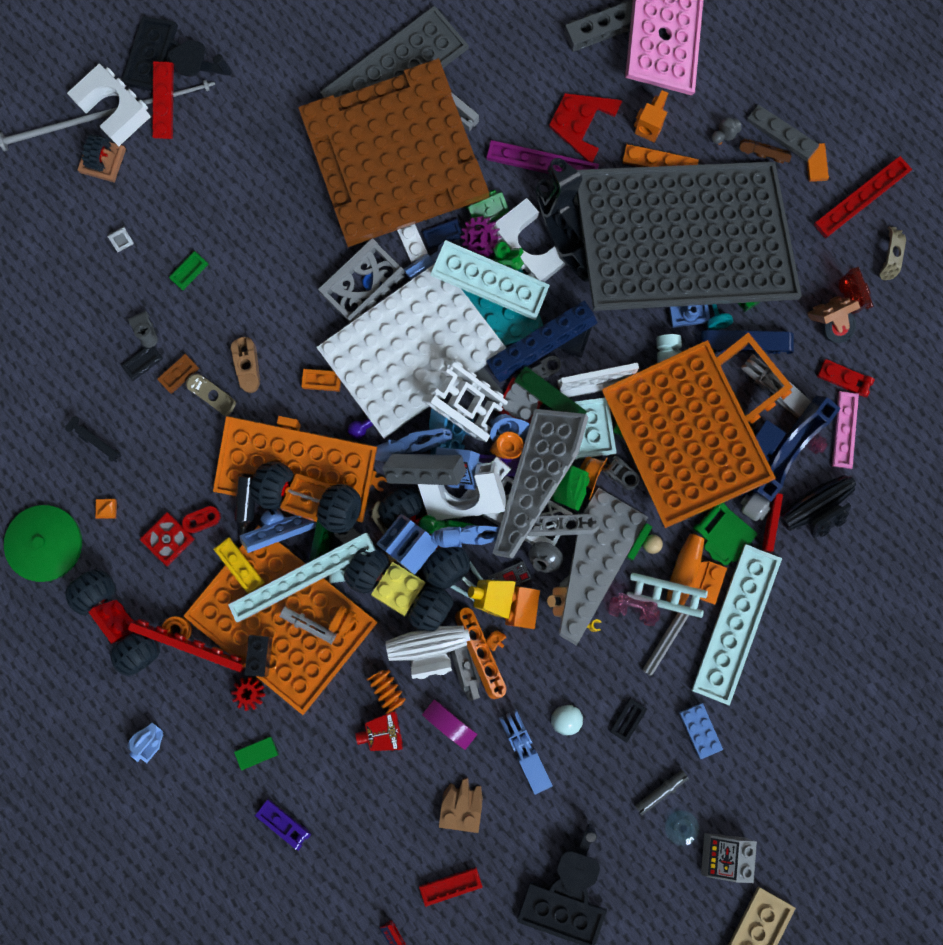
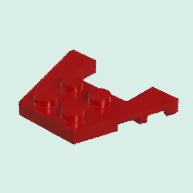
(575, 117)

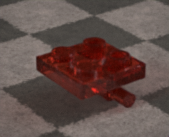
(856, 289)

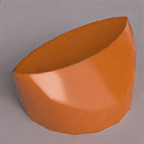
(507, 446)

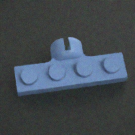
(275, 529)

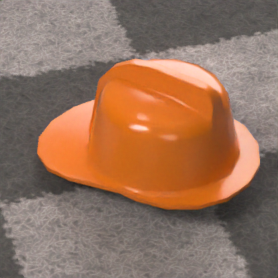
(593, 467)

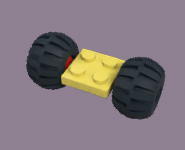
(398, 589)

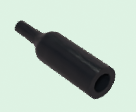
(244, 503)

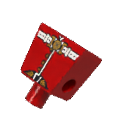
(382, 733)

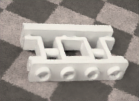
(458, 413)

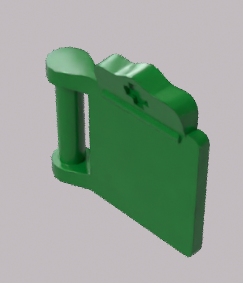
(726, 537)

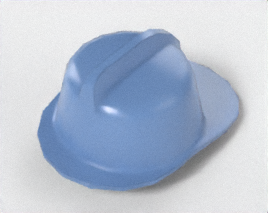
(506, 423)

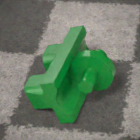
(508, 256)

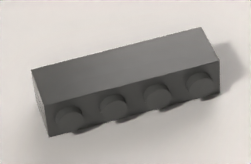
(424, 469)

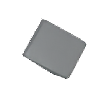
(120, 239)

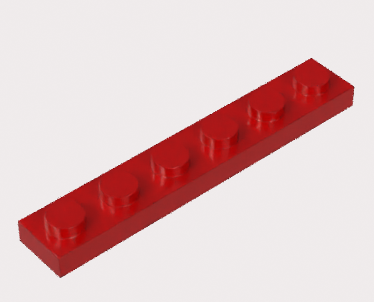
(862, 197)
(180, 642)

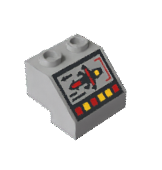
(729, 858)

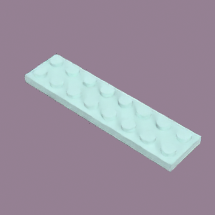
(736, 624)

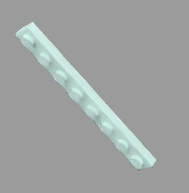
(299, 578)

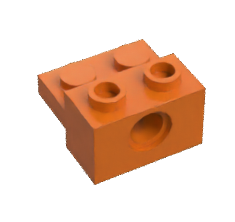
(651, 118)

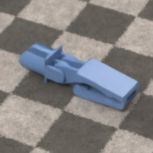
(409, 444)
(468, 535)
(529, 761)

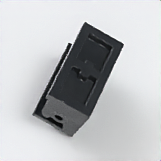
(258, 656)

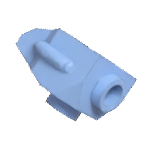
(145, 743)

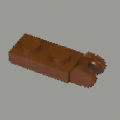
(763, 150)

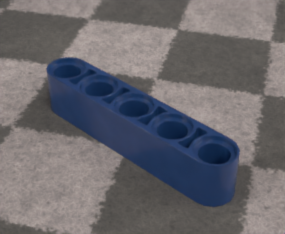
(768, 340)

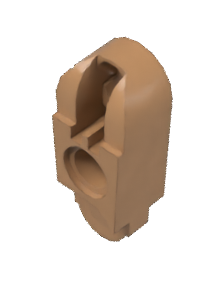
(250, 378)

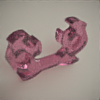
(649, 609)

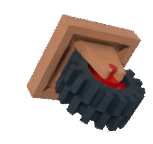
(101, 158)

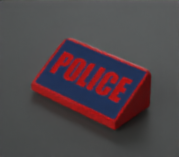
(392, 934)

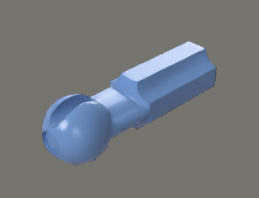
(422, 264)

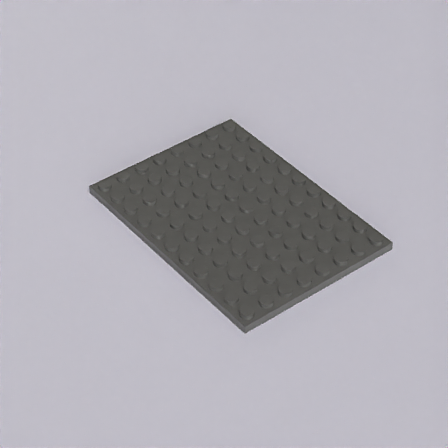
(686, 236)

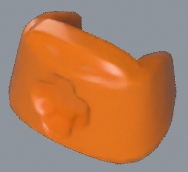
(495, 639)

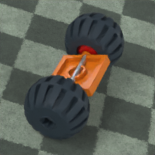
(333, 506)

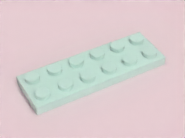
(490, 280)

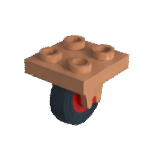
(836, 318)

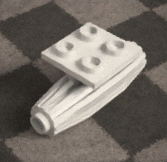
(428, 649)

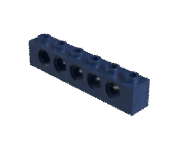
(542, 341)

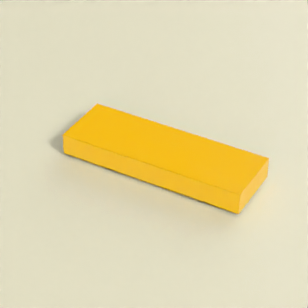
(239, 565)

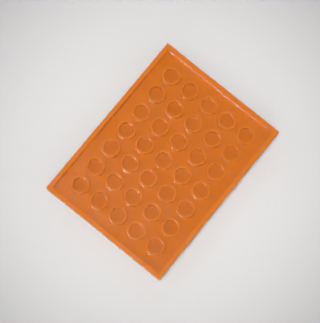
(688, 434)
(299, 660)

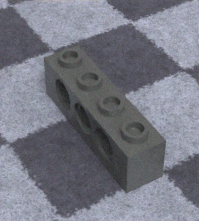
(597, 33)

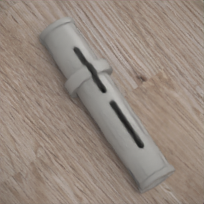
(287, 614)

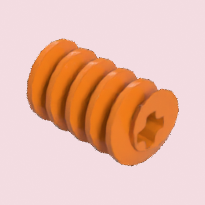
(386, 690)

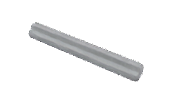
(665, 643)

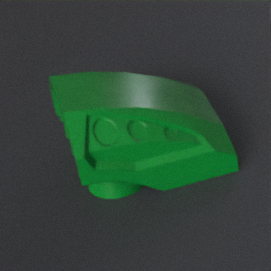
(572, 488)

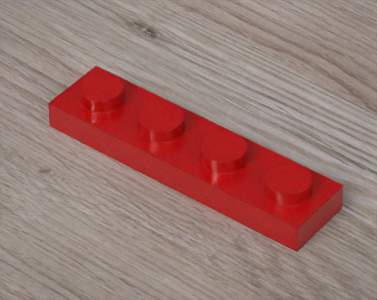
(163, 100)

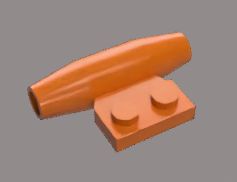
(696, 574)

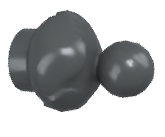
(727, 130)

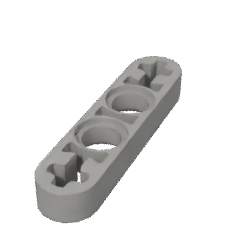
(560, 521)

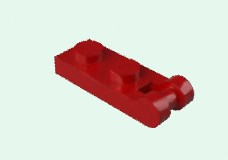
(845, 378)

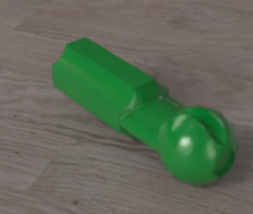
(430, 524)

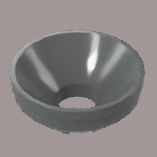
(546, 553)

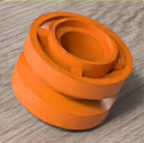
(342, 621)
(183, 623)

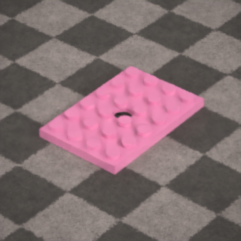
(660, 61)

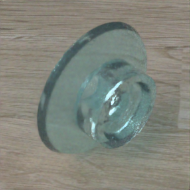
(678, 819)

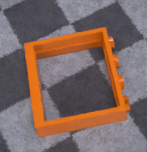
(770, 402)

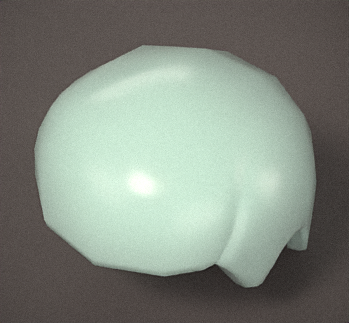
(567, 720)

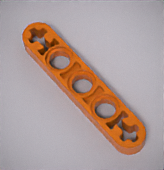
(487, 660)

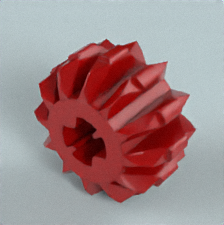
(254, 697)

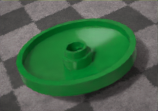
(42, 543)

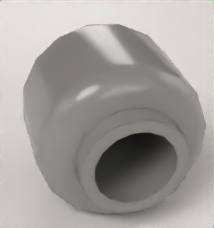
(755, 506)

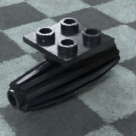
(821, 507)

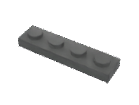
(782, 133)

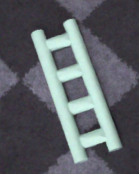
(677, 590)

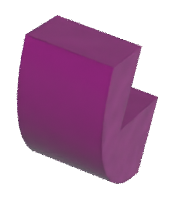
(449, 724)

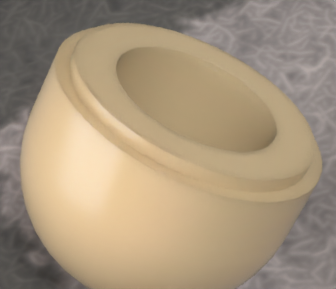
(652, 544)

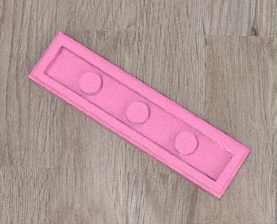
(845, 430)

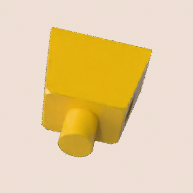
(493, 596)

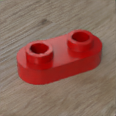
(201, 519)

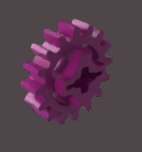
(473, 235)

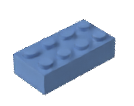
(700, 731)

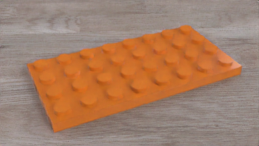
(316, 456)

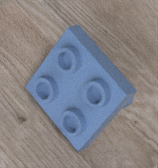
(689, 315)

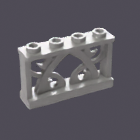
(363, 256)

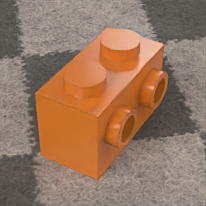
(523, 608)

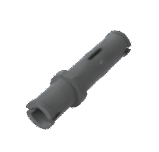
(669, 786)

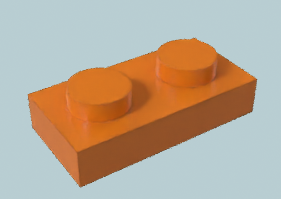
(320, 380)

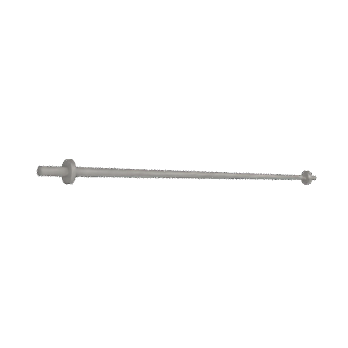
(4, 141)

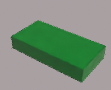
(188, 270)
(638, 542)
(256, 753)

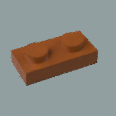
(178, 373)

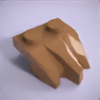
(461, 808)

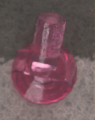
(818, 445)

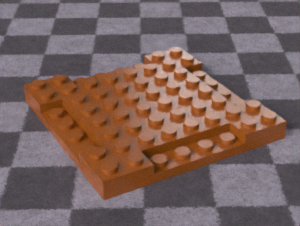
(394, 153)

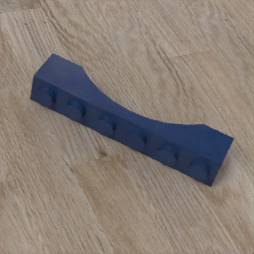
(812, 421)

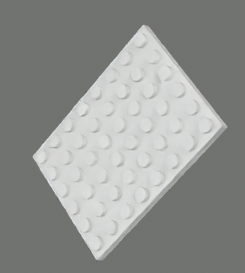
(400, 347)

